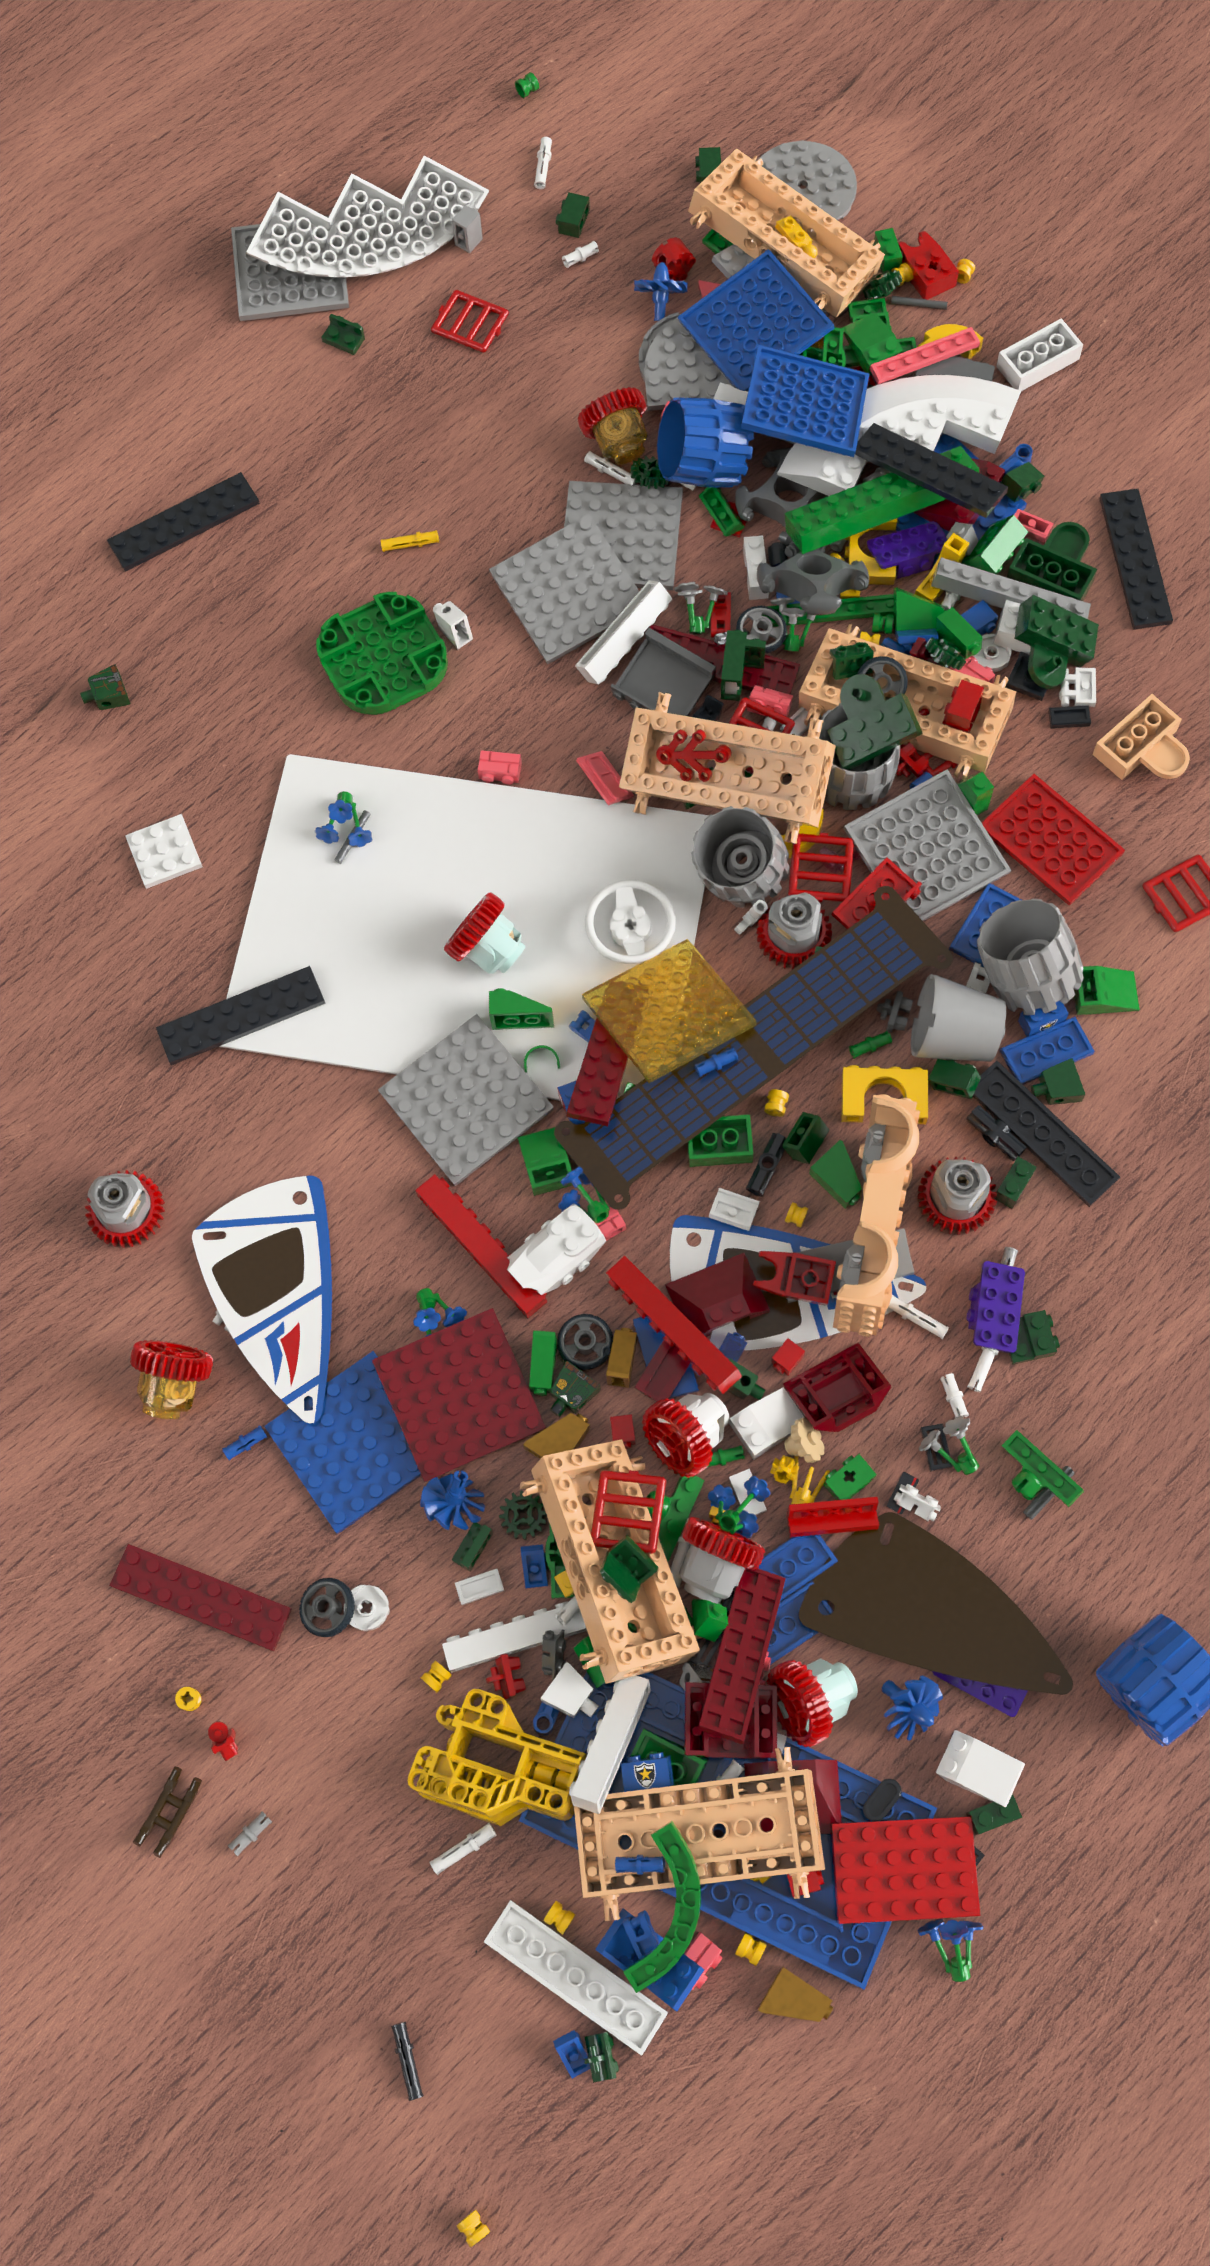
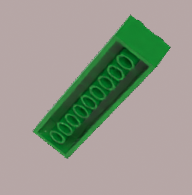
(862, 507)

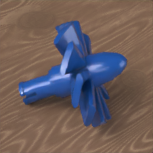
(661, 288)
(447, 1497)
(914, 1705)

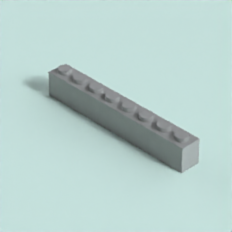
(995, 588)

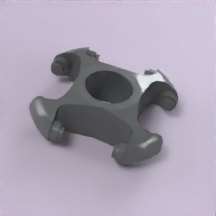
(765, 498)
(813, 579)

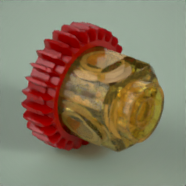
(616, 424)
(168, 1376)

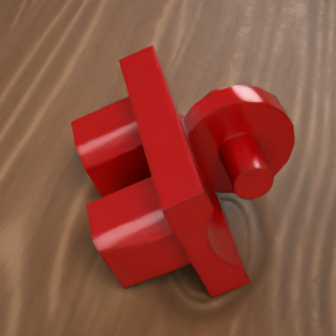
(916, 767)
(503, 1678)
(223, 1740)

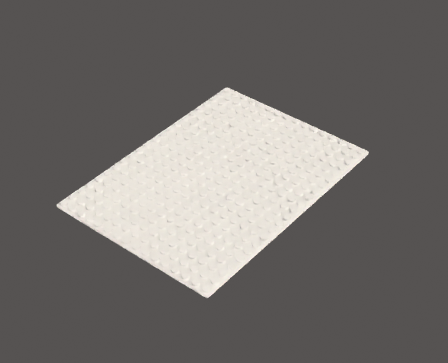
(388, 910)

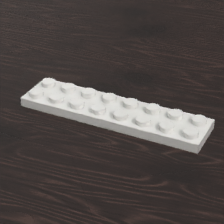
(576, 1977)

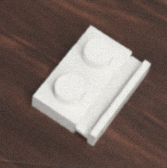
(734, 1209)

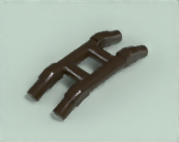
(155, 1818)

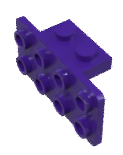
(908, 549)
(996, 1307)
(1002, 1698)

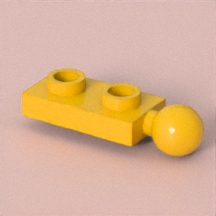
(796, 235)

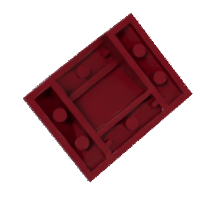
(718, 1294)
(839, 1390)
(760, 1735)
(825, 1787)

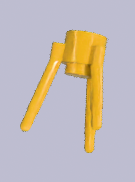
(804, 1495)

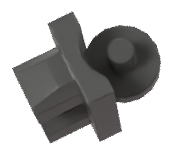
(900, 1004)

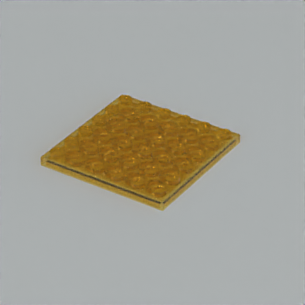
(668, 1010)

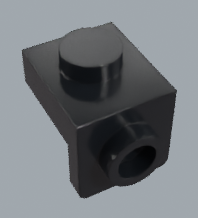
(710, 709)

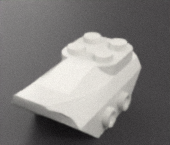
(556, 1251)

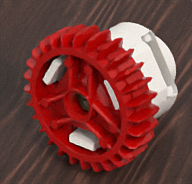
(686, 1431)

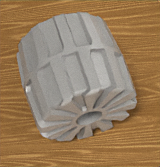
(862, 783)
(730, 838)
(1030, 956)

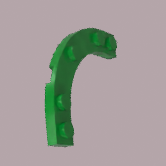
(686, 1912)

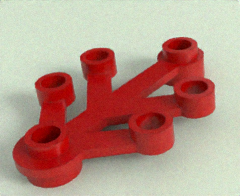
(690, 756)

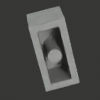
(467, 228)

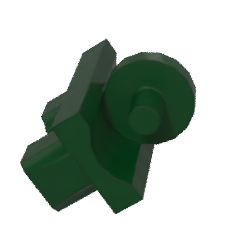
(600, 2057)

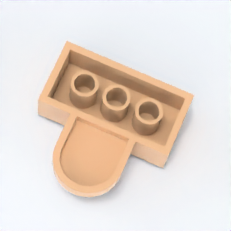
(1147, 739)

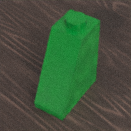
(913, 611)
(959, 632)
(977, 791)
(837, 1175)
(542, 1362)

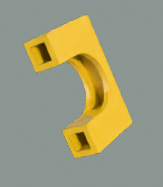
(876, 574)
(856, 1082)

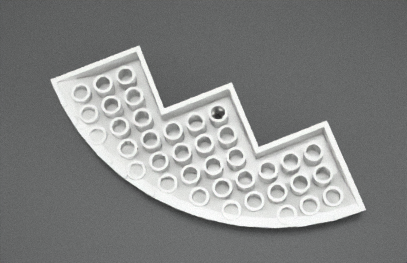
(367, 227)
(919, 411)

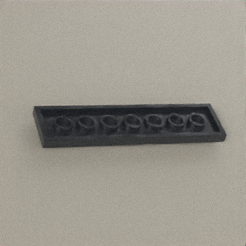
(930, 470)
(183, 521)
(1136, 559)
(240, 1015)
(1044, 1134)

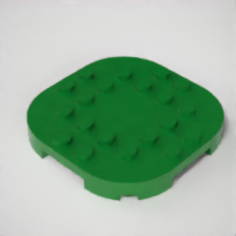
(382, 654)

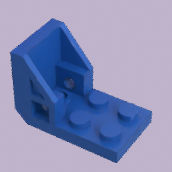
(672, 1986)

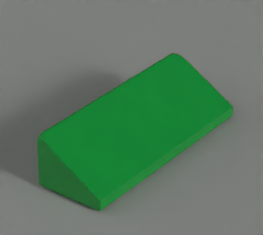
(721, 511)

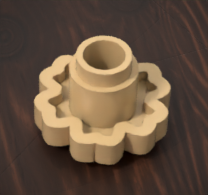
(805, 1441)

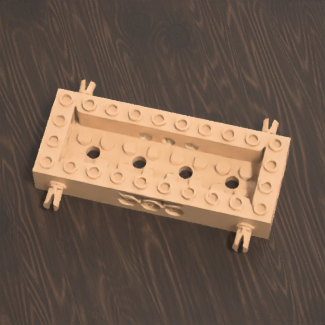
(743, 206)
(927, 688)
(766, 751)
(658, 1613)
(695, 1809)

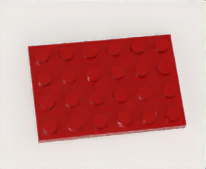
(1052, 839)
(905, 1870)

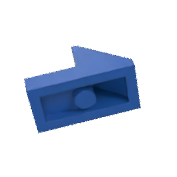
(534, 1566)
(572, 2053)

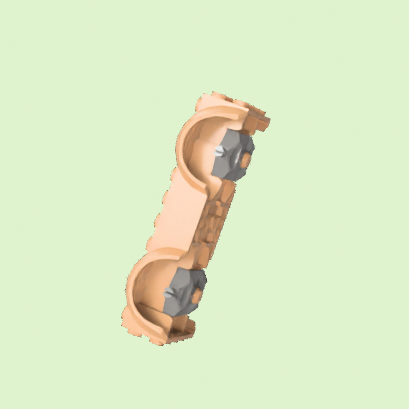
(873, 1259)

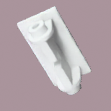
(925, 1505)

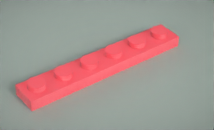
(924, 355)

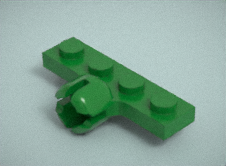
(1039, 1472)
(676, 1511)

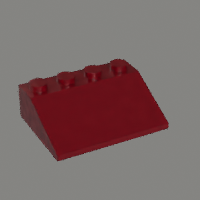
(948, 512)

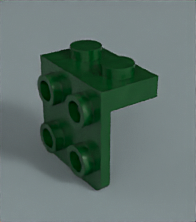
(627, 1568)

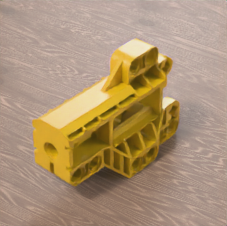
(503, 1794)

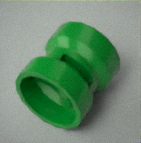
(526, 85)
(878, 623)

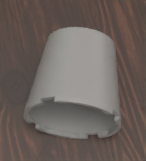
(957, 1022)

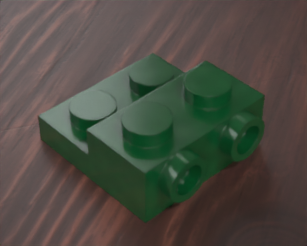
(1035, 1338)

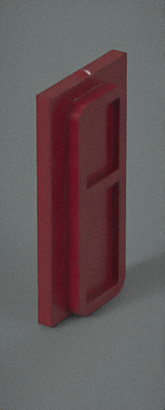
(662, 1373)

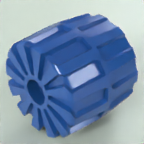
(703, 442)
(1159, 1679)

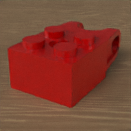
(930, 266)
(790, 1275)

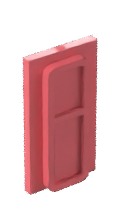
(604, 777)

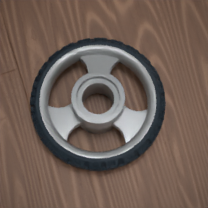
(759, 621)

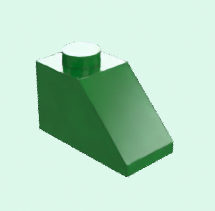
(708, 1619)

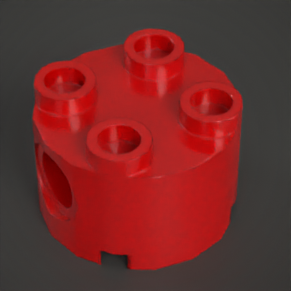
(676, 257)

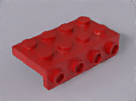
(862, 899)

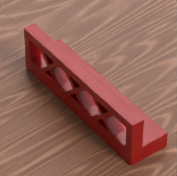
(832, 1516)

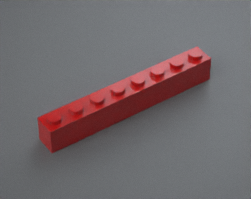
(477, 1242)
(674, 1325)

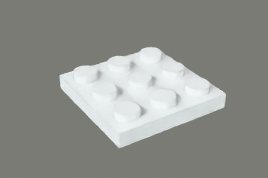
(163, 851)

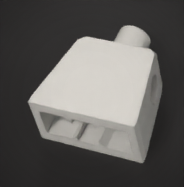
(447, 618)
(570, 1693)

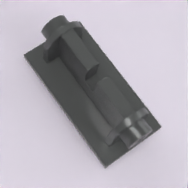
(556, 1645)

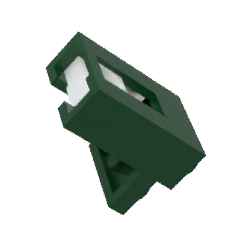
(739, 654)

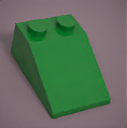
(871, 341)
(516, 1011)
(684, 1768)

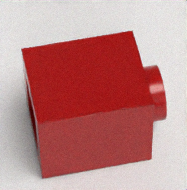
(787, 1357)
(623, 1429)

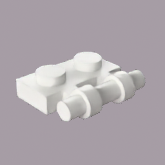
(1084, 687)

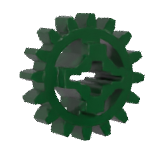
(882, 284)
(647, 473)
(945, 653)
(530, 1506)

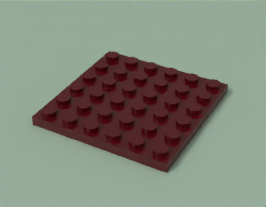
(458, 1394)

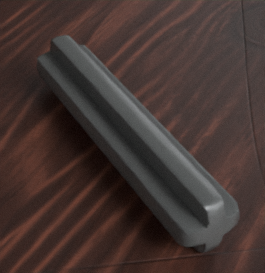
(1043, 1498)

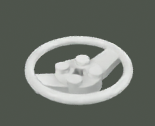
(628, 914)

